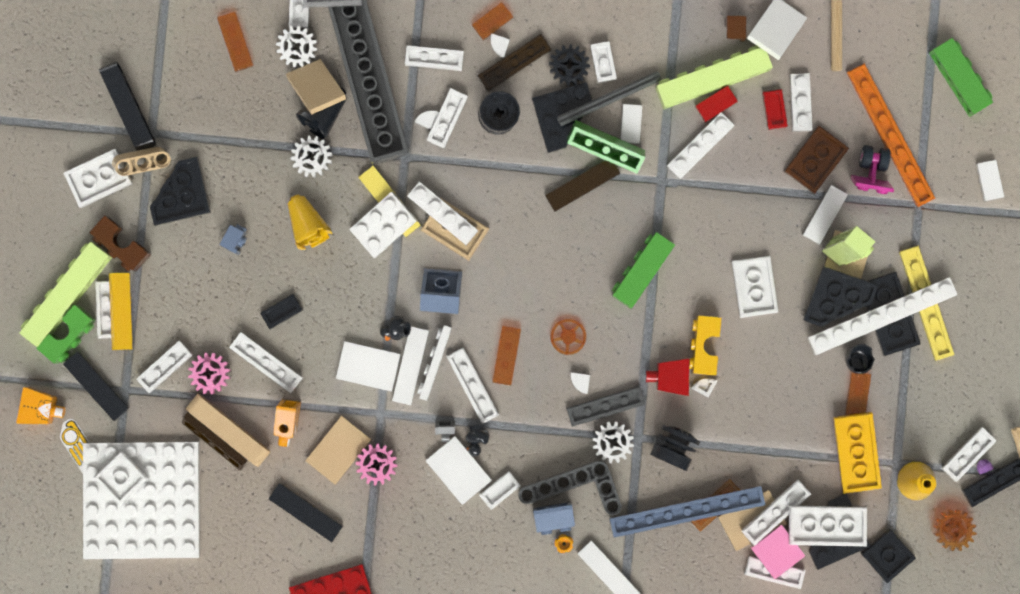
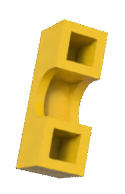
(704, 328)

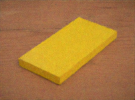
(857, 452)

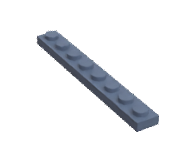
(687, 511)

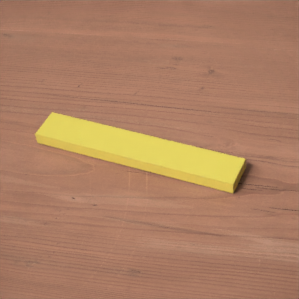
(931, 316)

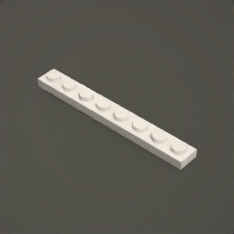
(882, 316)

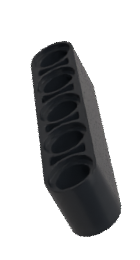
(127, 106)

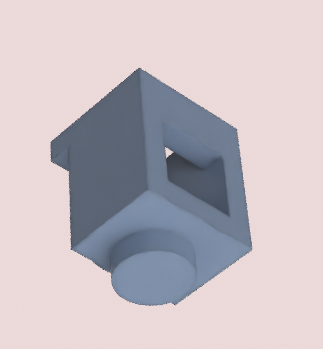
(234, 238)

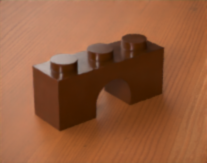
(106, 233)

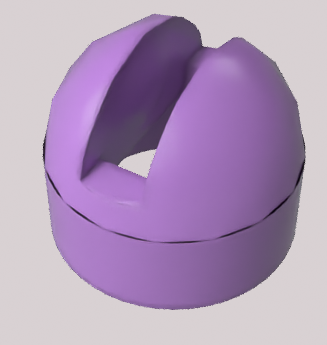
(984, 466)

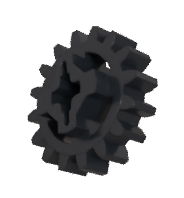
(561, 65)

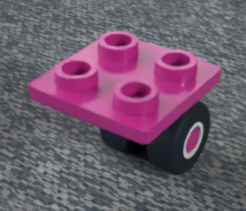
(874, 161)

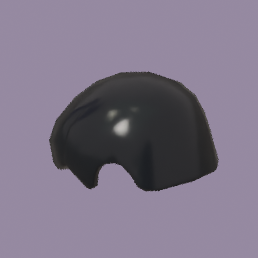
(859, 359)

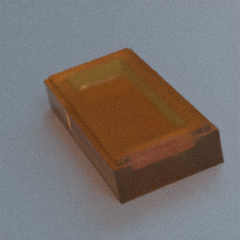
(492, 21)

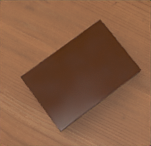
(816, 159)

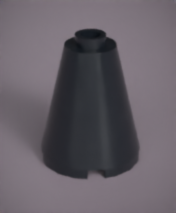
(321, 121)

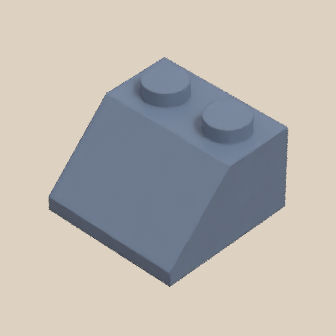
(441, 291)
(554, 517)

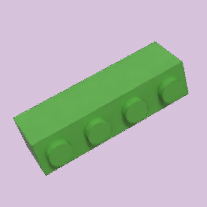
(961, 77)
(606, 146)
(643, 270)

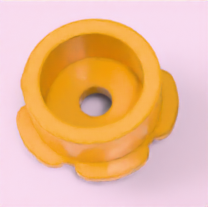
(563, 548)

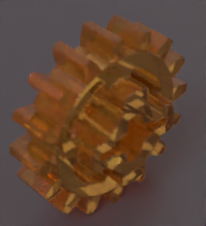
(954, 537)

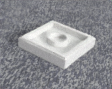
(121, 478)

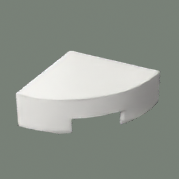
(499, 44)
(427, 119)
(580, 381)
(704, 386)

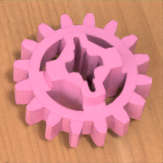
(208, 365)
(373, 456)

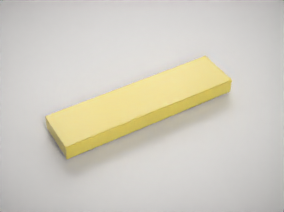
(380, 189)

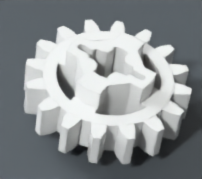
(305, 56)
(322, 151)
(608, 450)

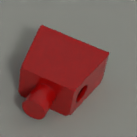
(671, 376)

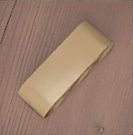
(150, 161)

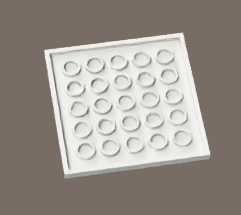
(155, 519)

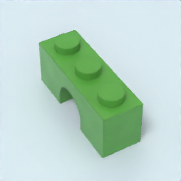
(79, 323)

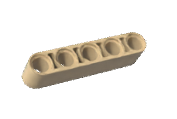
(228, 430)

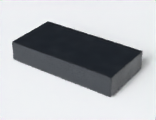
(281, 311)

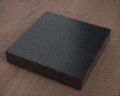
(888, 555)

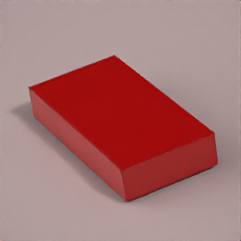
(716, 104)
(775, 109)

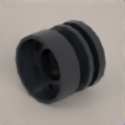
(503, 103)
(675, 447)

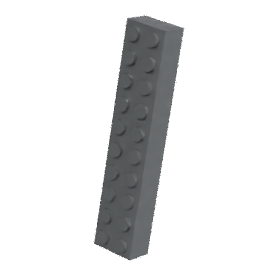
(369, 82)

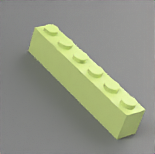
(714, 77)
(849, 246)
(66, 293)

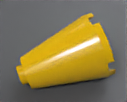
(307, 223)
(916, 481)

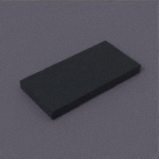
(901, 333)

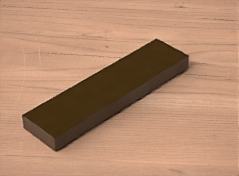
(514, 62)
(582, 185)
(214, 441)

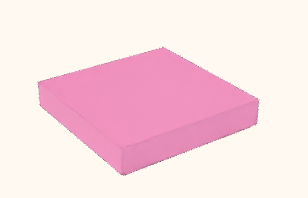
(776, 552)

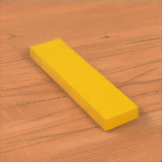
(120, 311)

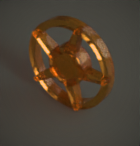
(568, 336)

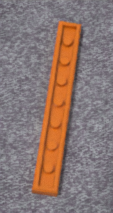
(890, 135)

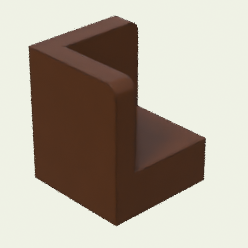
(736, 27)

